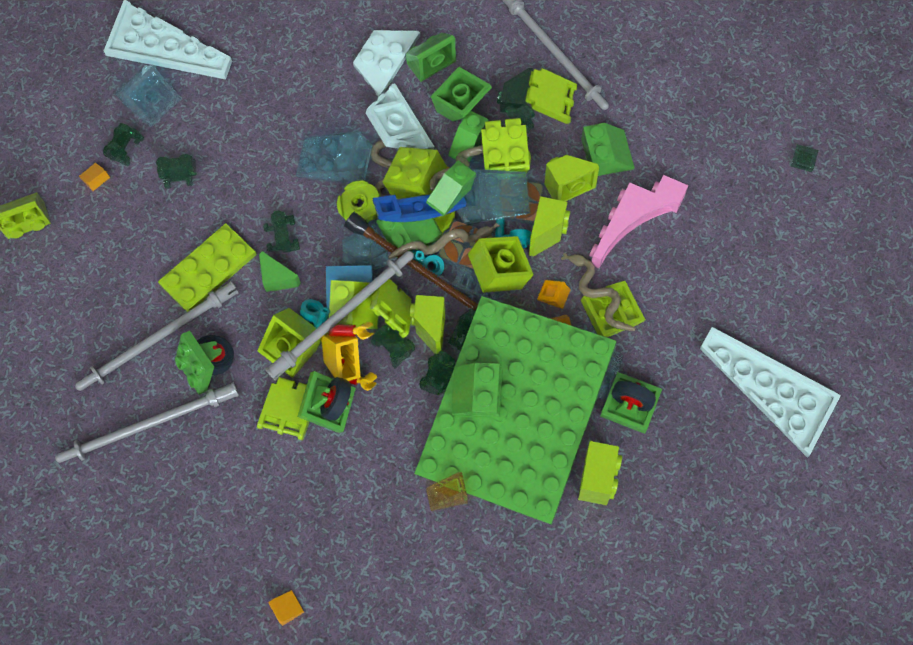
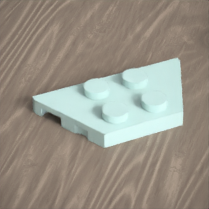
(384, 56)
(397, 122)

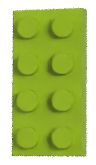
(207, 268)

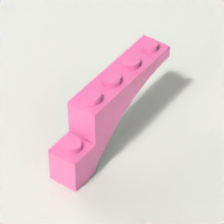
(635, 208)

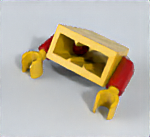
(342, 353)

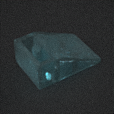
(335, 158)
(496, 196)

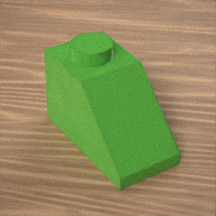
(468, 134)
(451, 188)

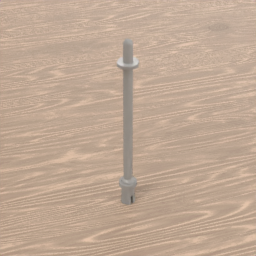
(516, 7)
(214, 300)
(289, 358)
(212, 398)

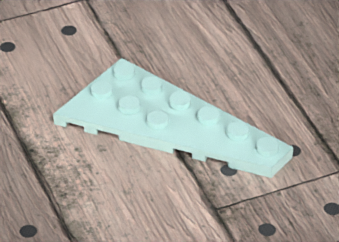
(155, 42)
(785, 396)

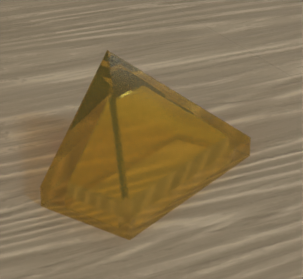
(447, 493)

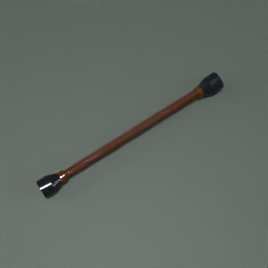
(358, 225)

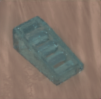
(473, 294)

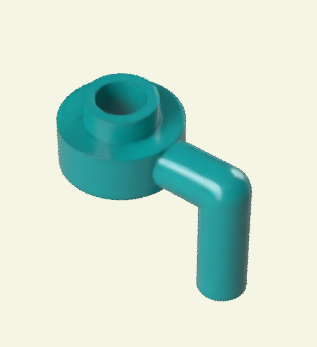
(523, 235)
(424, 260)
(314, 312)

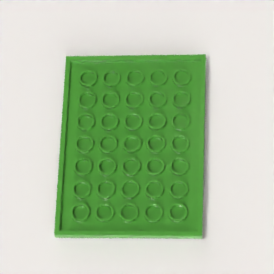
(546, 404)

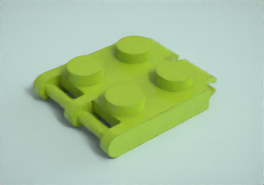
(549, 94)
(505, 145)
(393, 307)
(283, 407)

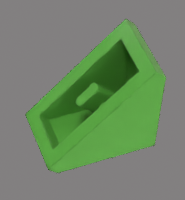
(275, 275)

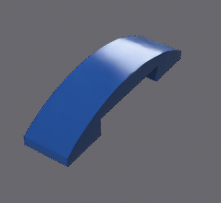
(408, 209)

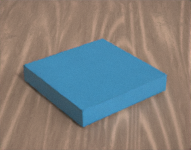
(347, 273)

